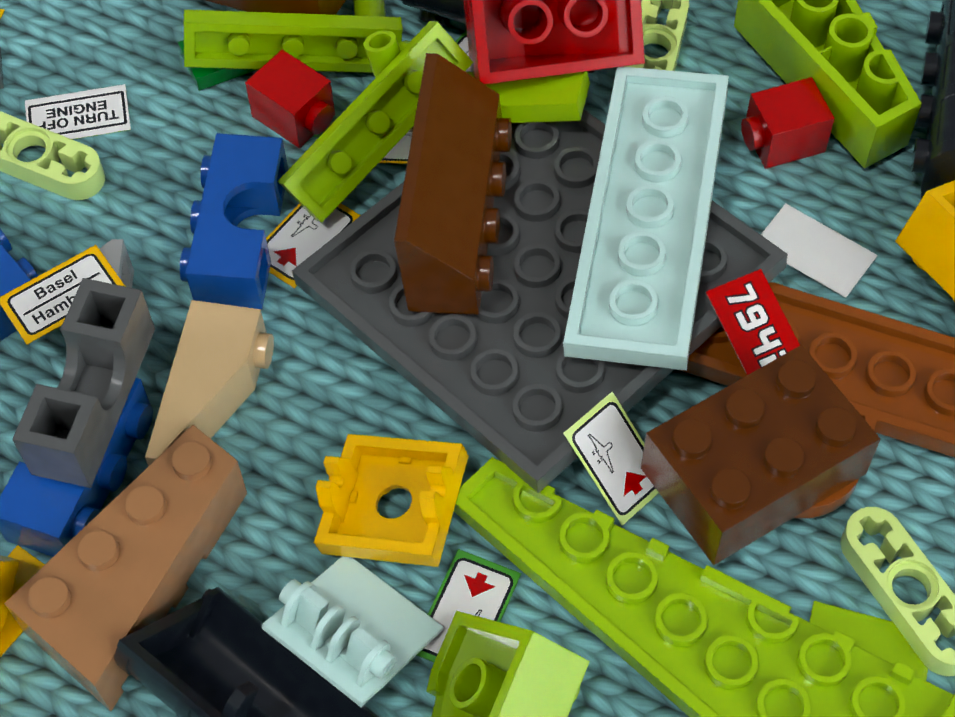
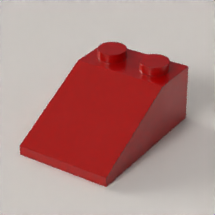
(551, 37)

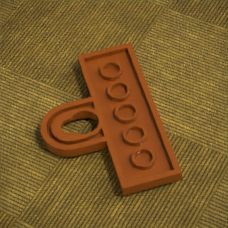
(885, 368)

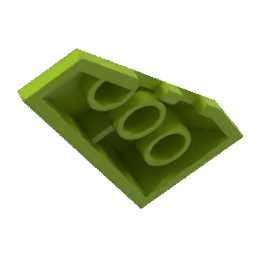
(502, 672)

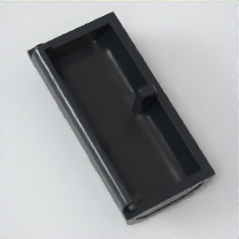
(937, 113)
(223, 664)

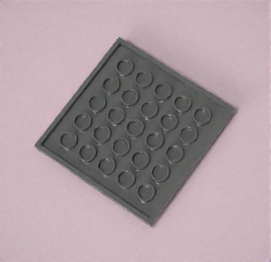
(507, 367)

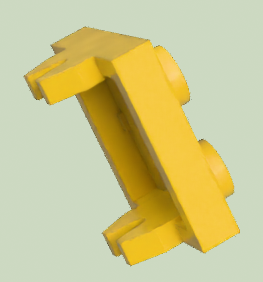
(372, 469)

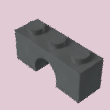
(71, 425)

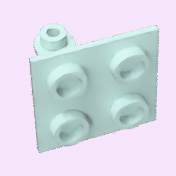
(351, 628)

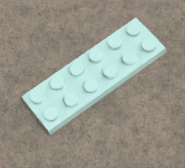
(648, 219)

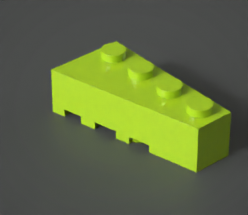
(844, 57)

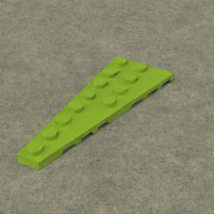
(686, 627)

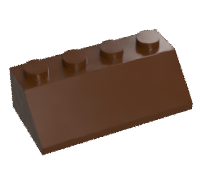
(451, 191)

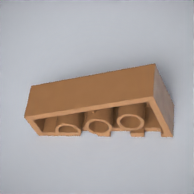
(130, 562)

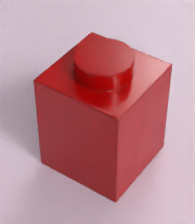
(291, 98)
(787, 123)

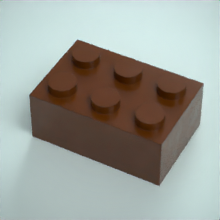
(758, 453)

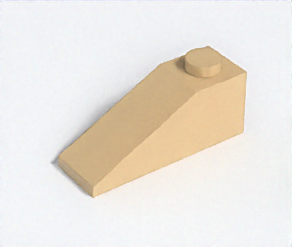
(211, 371)

